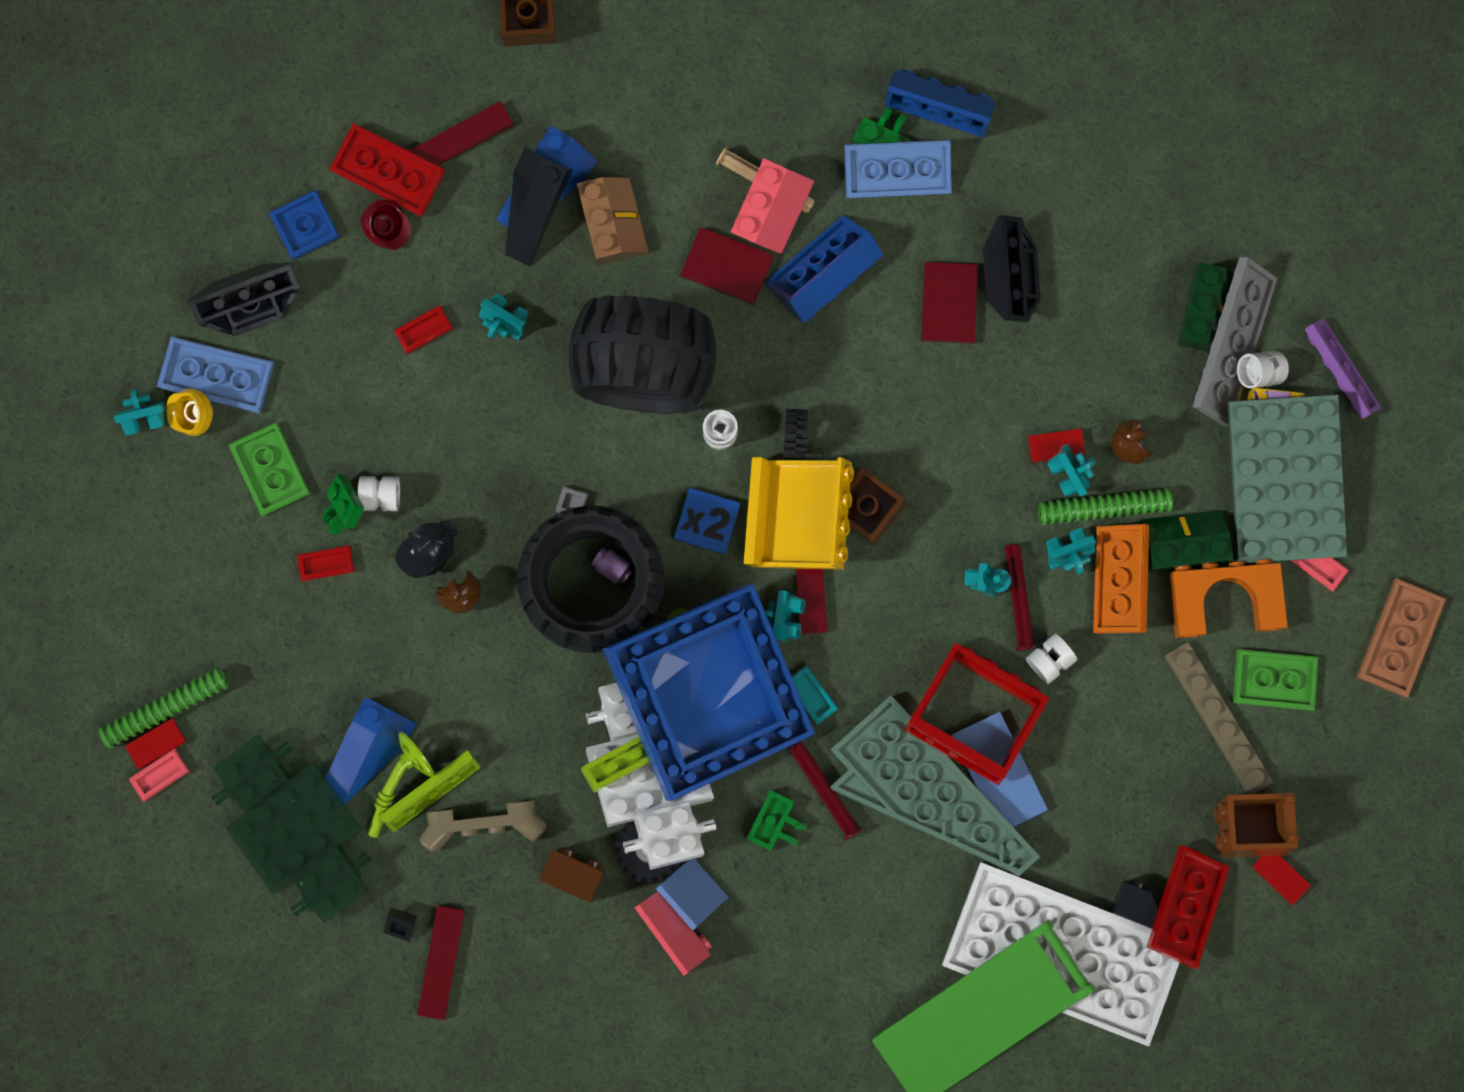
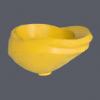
(189, 412)

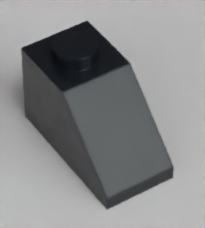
(1135, 904)

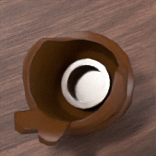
(1127, 445)
(462, 597)

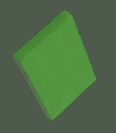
(269, 469)
(1275, 680)

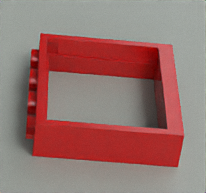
(957, 750)

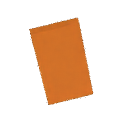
(1121, 579)

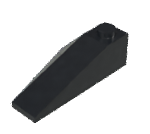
(534, 197)

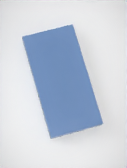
(898, 168)
(217, 373)
(1017, 794)

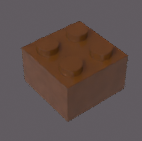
(527, 22)
(873, 506)
(572, 875)

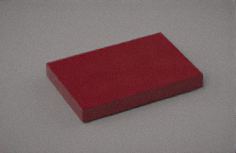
(727, 266)
(949, 303)

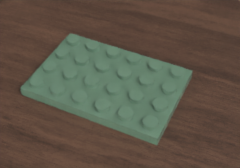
(1287, 478)

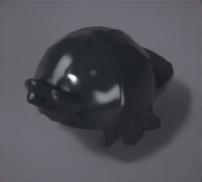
(426, 549)

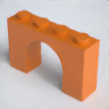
(1260, 581)

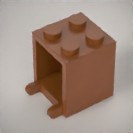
(1256, 825)

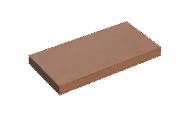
(1401, 638)

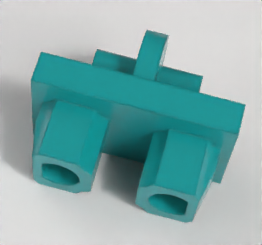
(501, 321)
(129, 417)
(1077, 481)
(1072, 555)
(987, 580)
(780, 613)

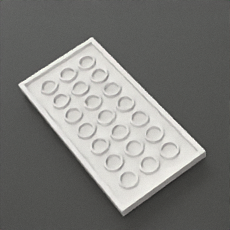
(1106, 947)

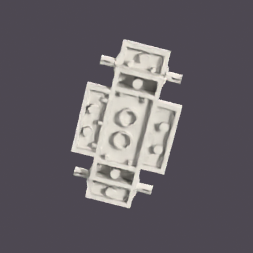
(664, 827)

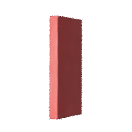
(387, 170)
(1188, 907)

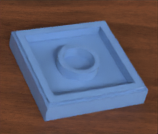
(692, 893)

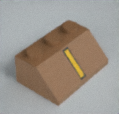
(612, 219)

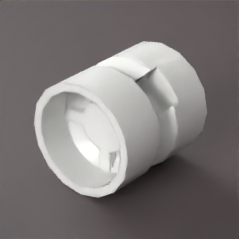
(1262, 369)
(720, 429)
(379, 493)
(1044, 665)

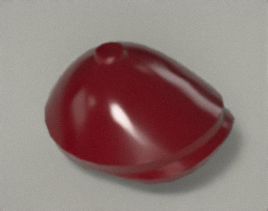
(385, 224)

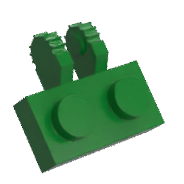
(876, 132)
(344, 506)
(771, 820)

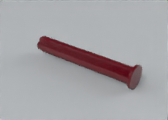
(1019, 598)
(822, 787)

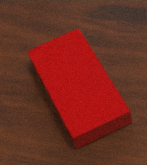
(423, 329)
(1045, 446)
(325, 563)
(155, 744)
(1281, 877)

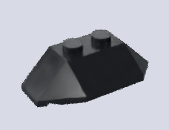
(1011, 270)
(246, 299)

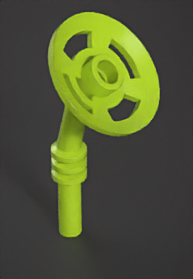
(411, 758)

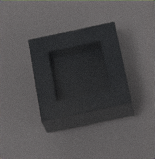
(400, 924)

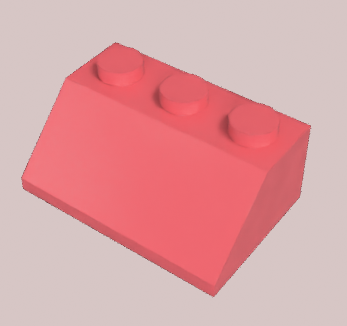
(772, 206)
(673, 933)

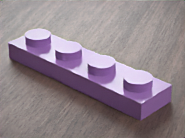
(1342, 367)

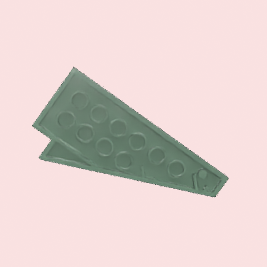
(924, 789)

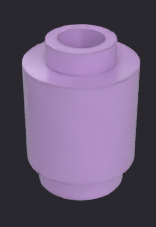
(612, 566)

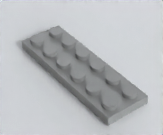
(1235, 336)

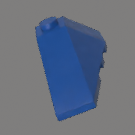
(565, 151)
(367, 748)

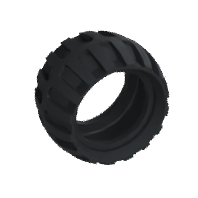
(642, 354)
(581, 524)

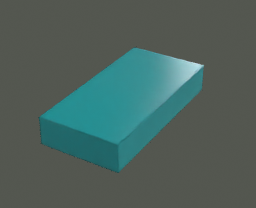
(813, 696)

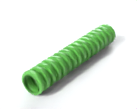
(1105, 506)
(163, 708)

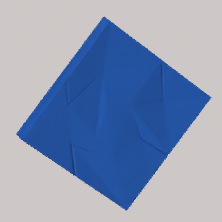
(709, 692)

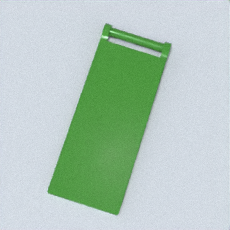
(981, 1014)

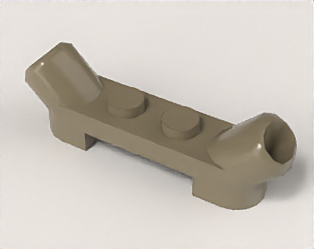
(520, 816)

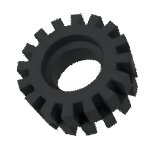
(795, 433)

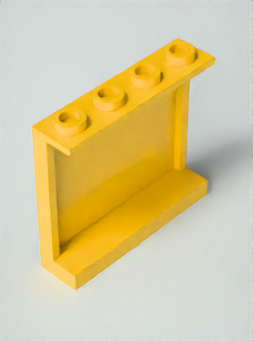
(798, 514)

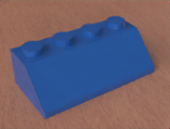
(939, 103)
(824, 268)

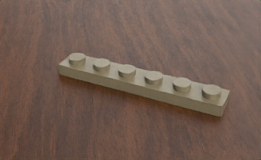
(1218, 719)

